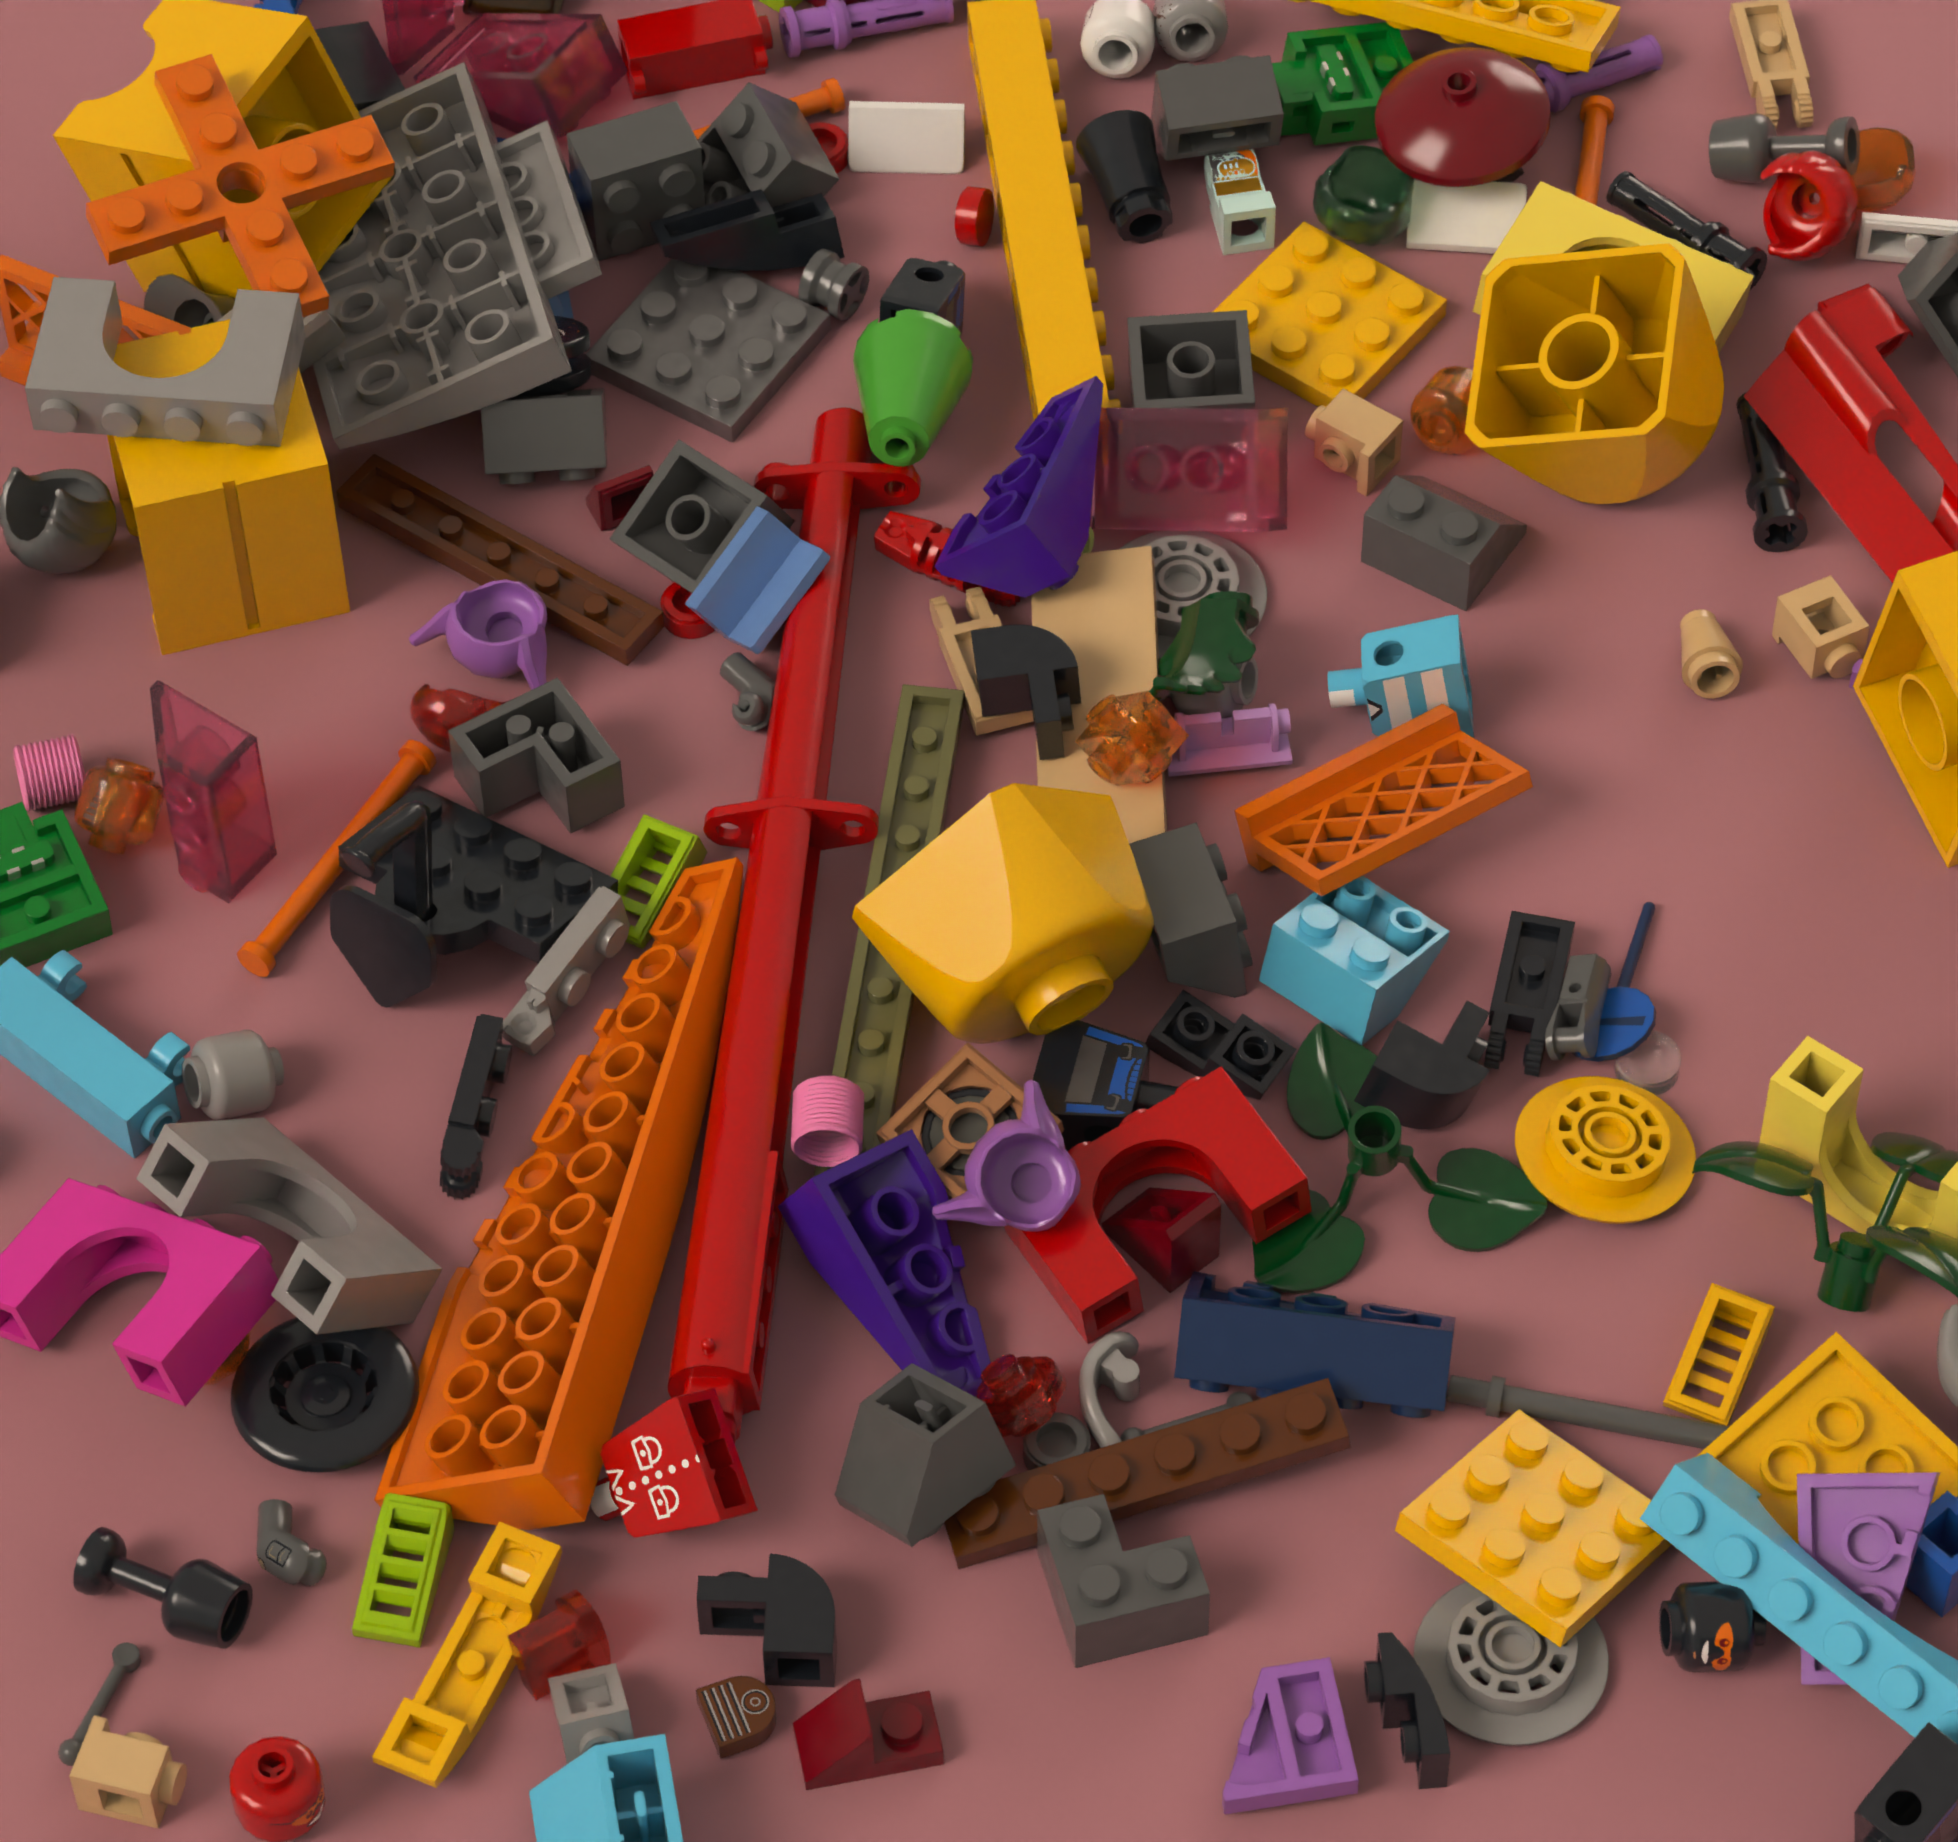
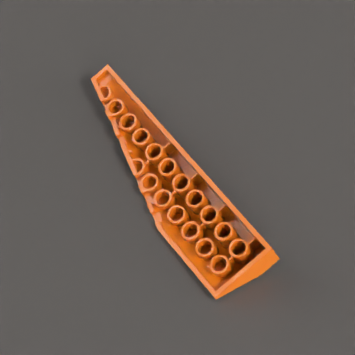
(564, 1279)

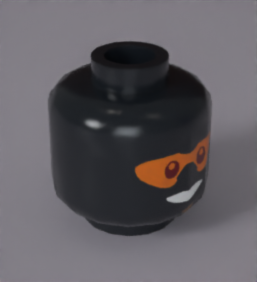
(1710, 1627)

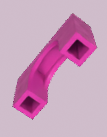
(94, 1236)

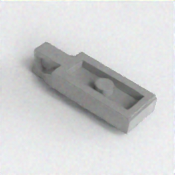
(567, 970)

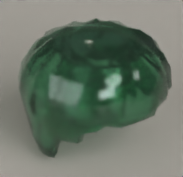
(1363, 197)

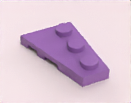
(1864, 1535)

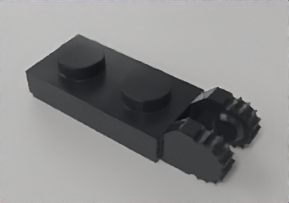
(1528, 985)
(473, 1109)

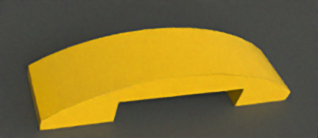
(475, 1659)

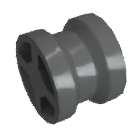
(833, 284)

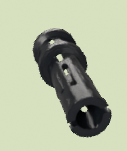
(1709, 238)
(1771, 489)

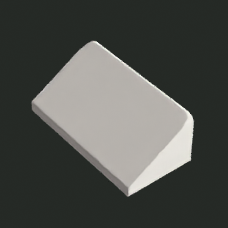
(906, 137)
(1463, 217)
(1898, 236)

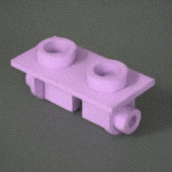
(1233, 743)

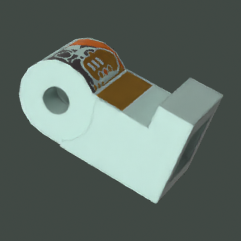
(1237, 195)

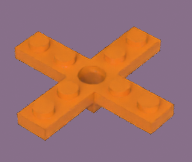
(228, 160)

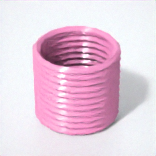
(49, 772)
(827, 1120)

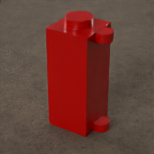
(693, 46)

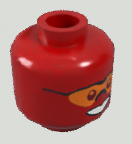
(277, 1789)

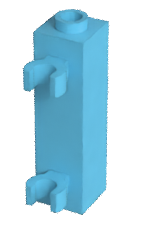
(83, 1061)

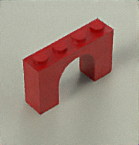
(1196, 1132)

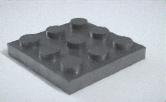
(708, 345)

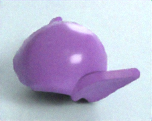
(494, 631)
(1018, 1173)

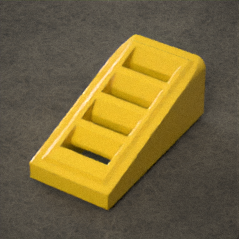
(1738, 1311)

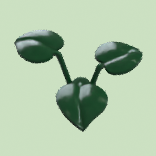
(1477, 1194)
(1856, 1258)

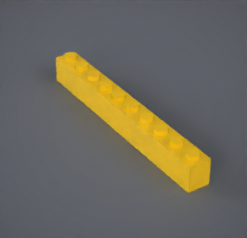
(1036, 201)

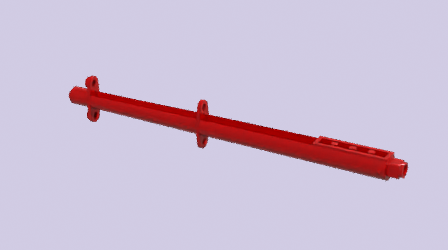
(742, 1179)

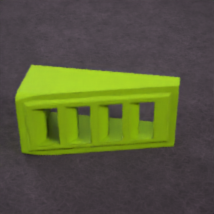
(638, 855)
(408, 1527)

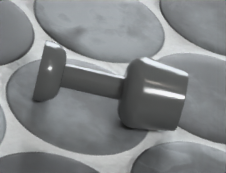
(1748, 143)

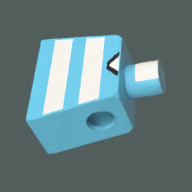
(1408, 674)

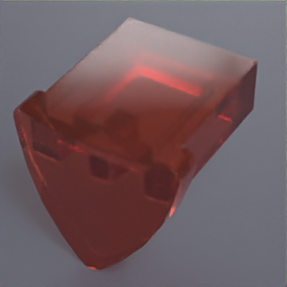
(560, 1644)

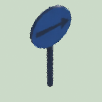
(1627, 1012)

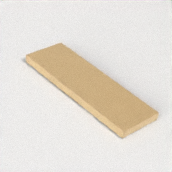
(1112, 629)

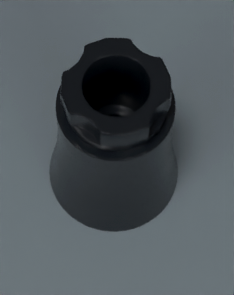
(1127, 172)

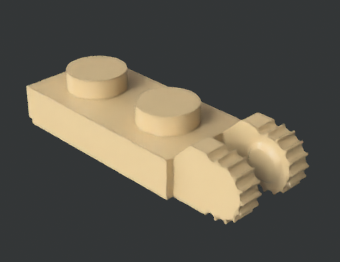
(1772, 57)
(958, 652)

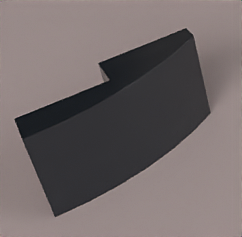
(1204, 1040)
(1409, 1705)

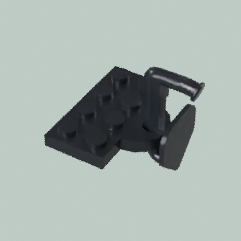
(446, 887)

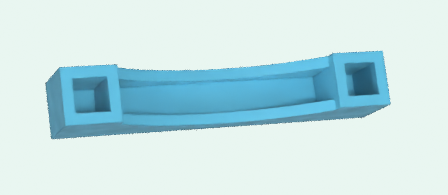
(1735, 1540)

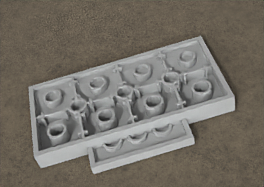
(450, 268)

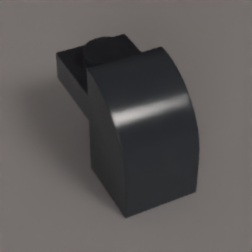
(1028, 671)
(1428, 1080)
(787, 1608)

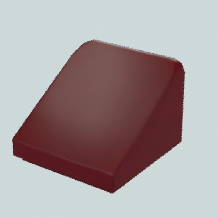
(614, 498)

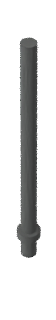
(1499, 1397)

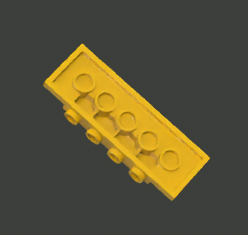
(1553, 31)

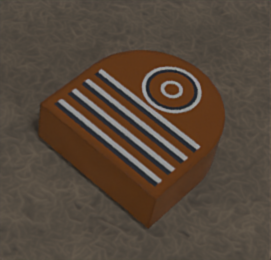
(737, 1713)

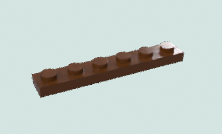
(492, 552)
(1155, 1468)

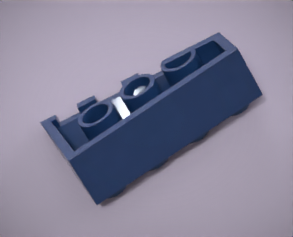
(1278, 1345)

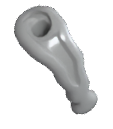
(1110, 1365)

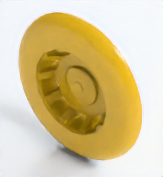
(1609, 1135)

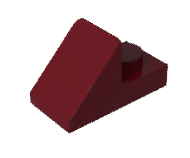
(864, 1740)

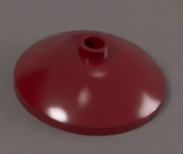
(1462, 117)

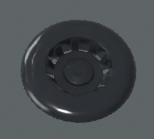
(328, 1411)

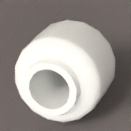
(1118, 37)

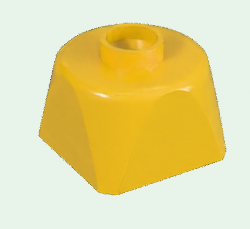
(1595, 371)
(1014, 914)

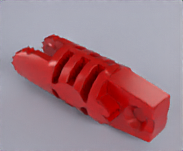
(917, 546)

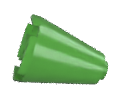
(909, 382)

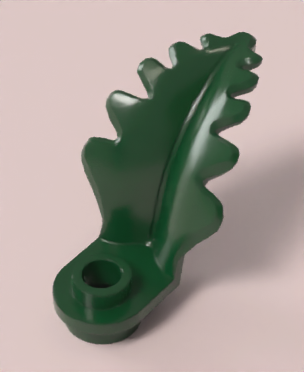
(1208, 646)

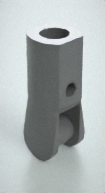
(1579, 1008)

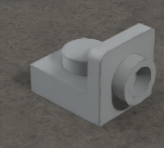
(590, 1709)

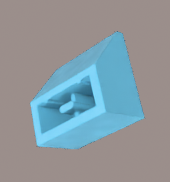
(1351, 957)
(610, 1796)

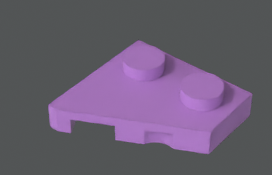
(1292, 1741)

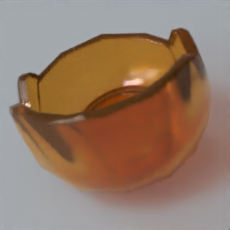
(1884, 168)

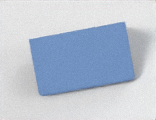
(757, 581)

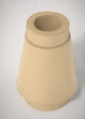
(1708, 656)

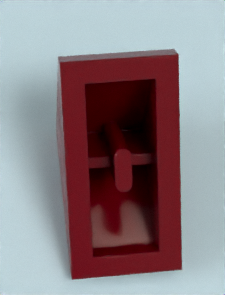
(1169, 1232)

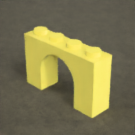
(1563, 223)
(1814, 1117)

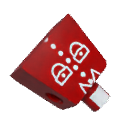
(674, 1469)

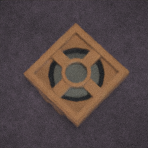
(956, 1112)

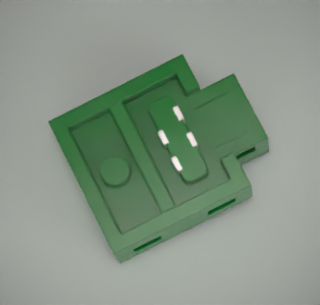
(1335, 80)
(45, 889)

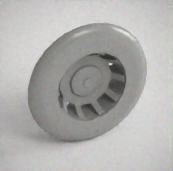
(1192, 567)
(1508, 1658)

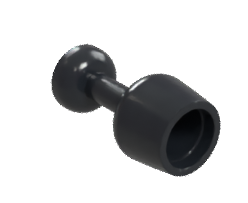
(198, 1601)

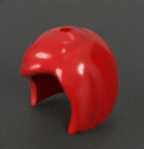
(1794, 219)

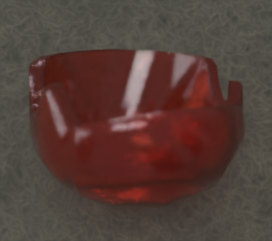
(439, 711)

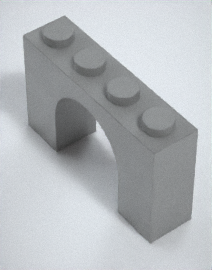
(231, 399)
(348, 1261)

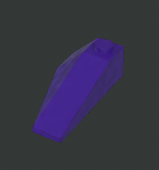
(1037, 506)
(891, 1259)

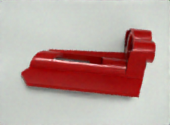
(1825, 409)

